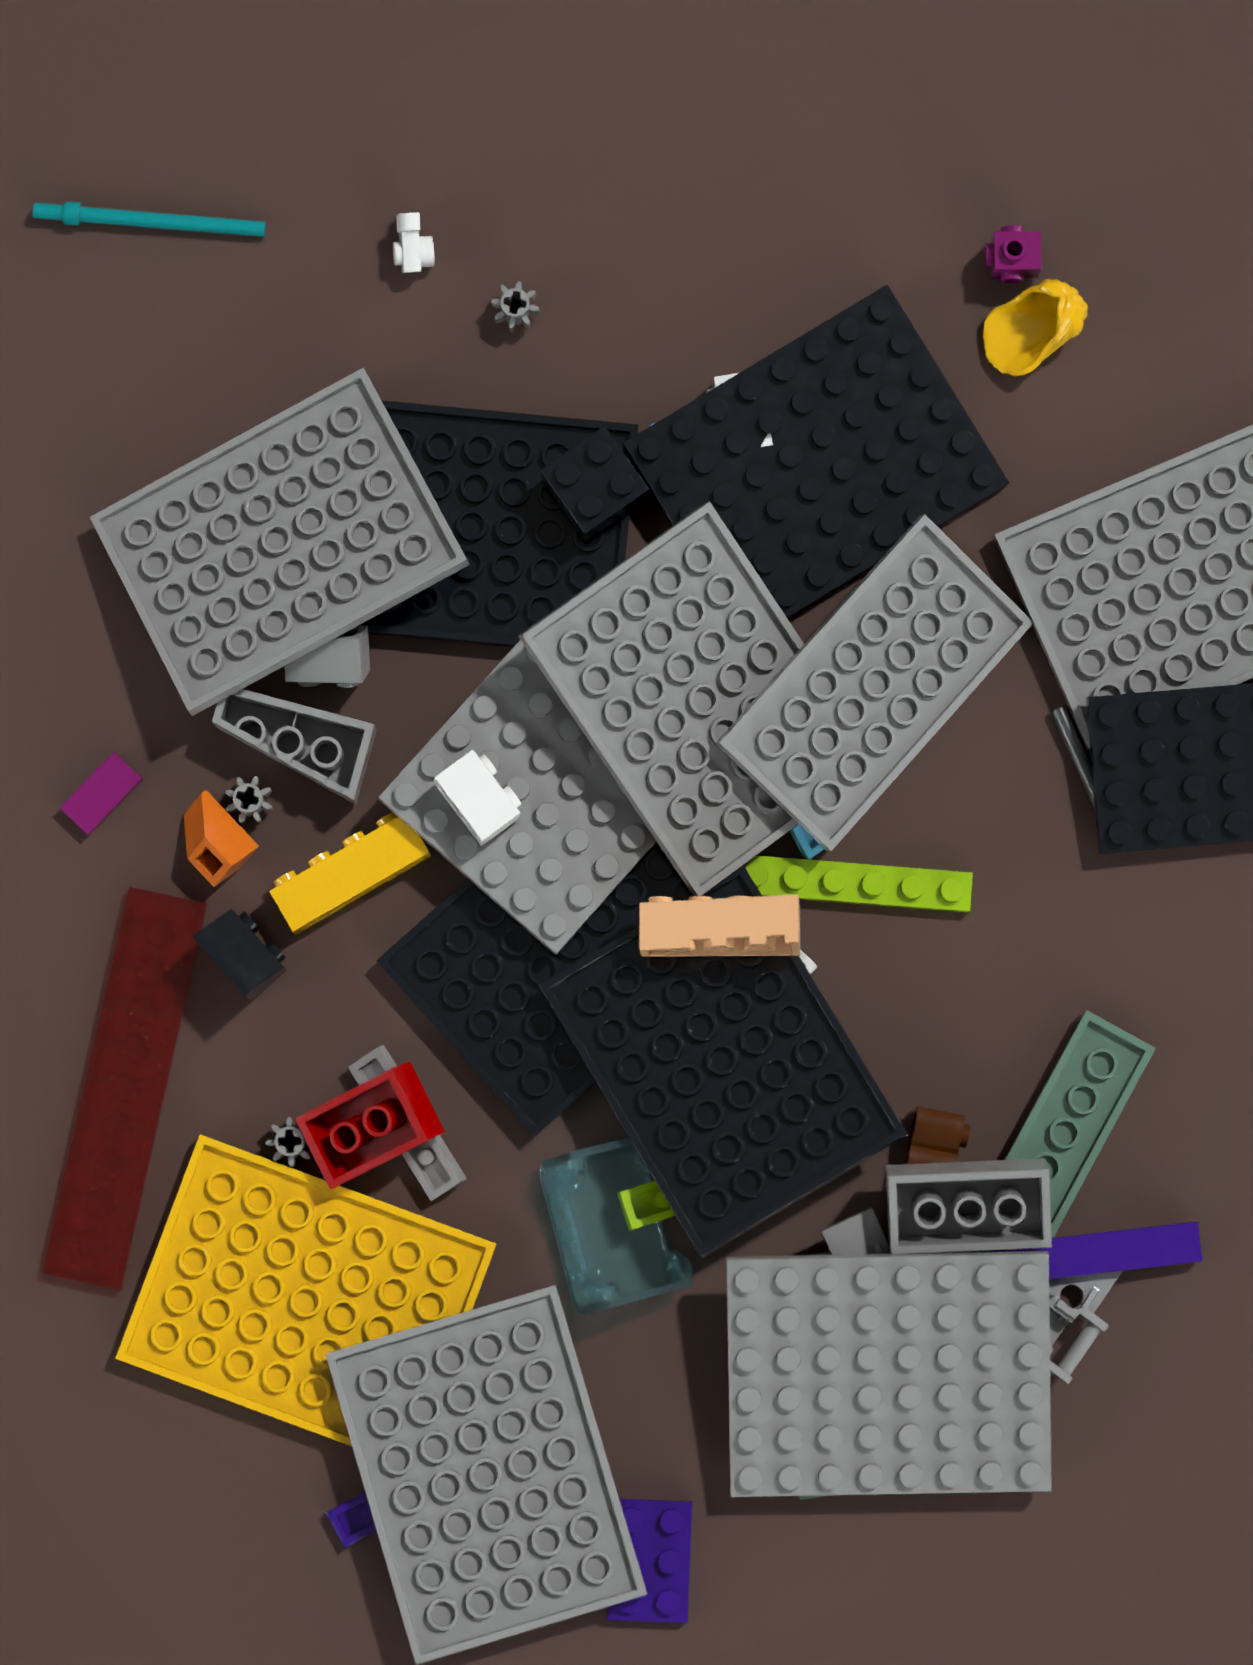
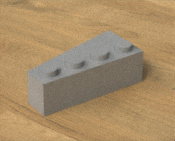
(308, 740)

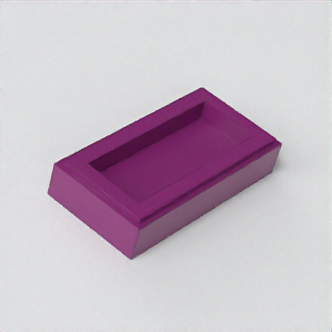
(101, 793)

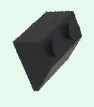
(241, 953)

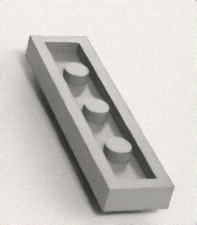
(430, 1161)

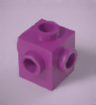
(1021, 243)

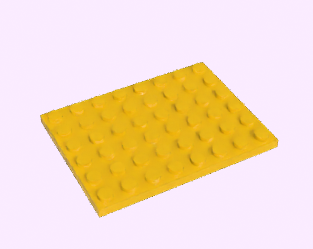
(278, 1271)

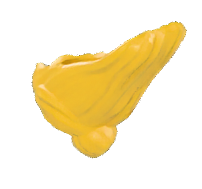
(1033, 326)

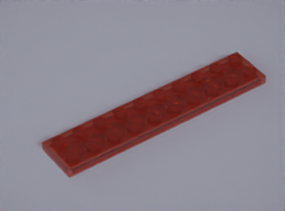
(125, 1089)

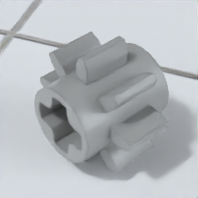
(507, 300)
(253, 810)
(282, 1150)

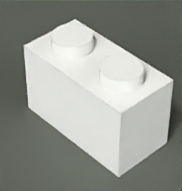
(478, 796)

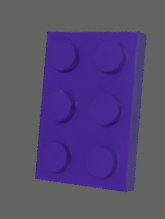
(662, 1548)

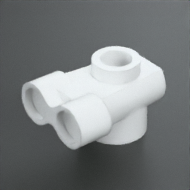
(412, 251)

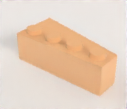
(720, 926)

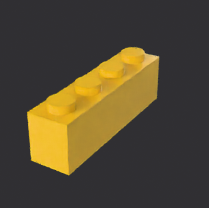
(349, 873)

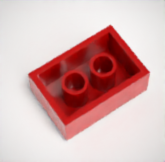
(370, 1125)

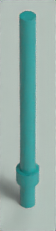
(73, 214)

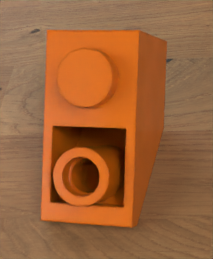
(215, 840)

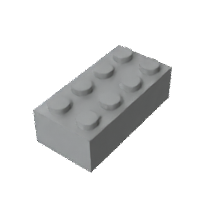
(968, 1206)

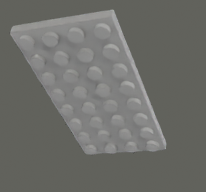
(875, 683)

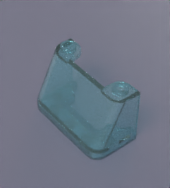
(598, 1252)

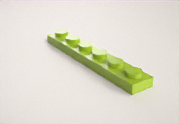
(862, 883)

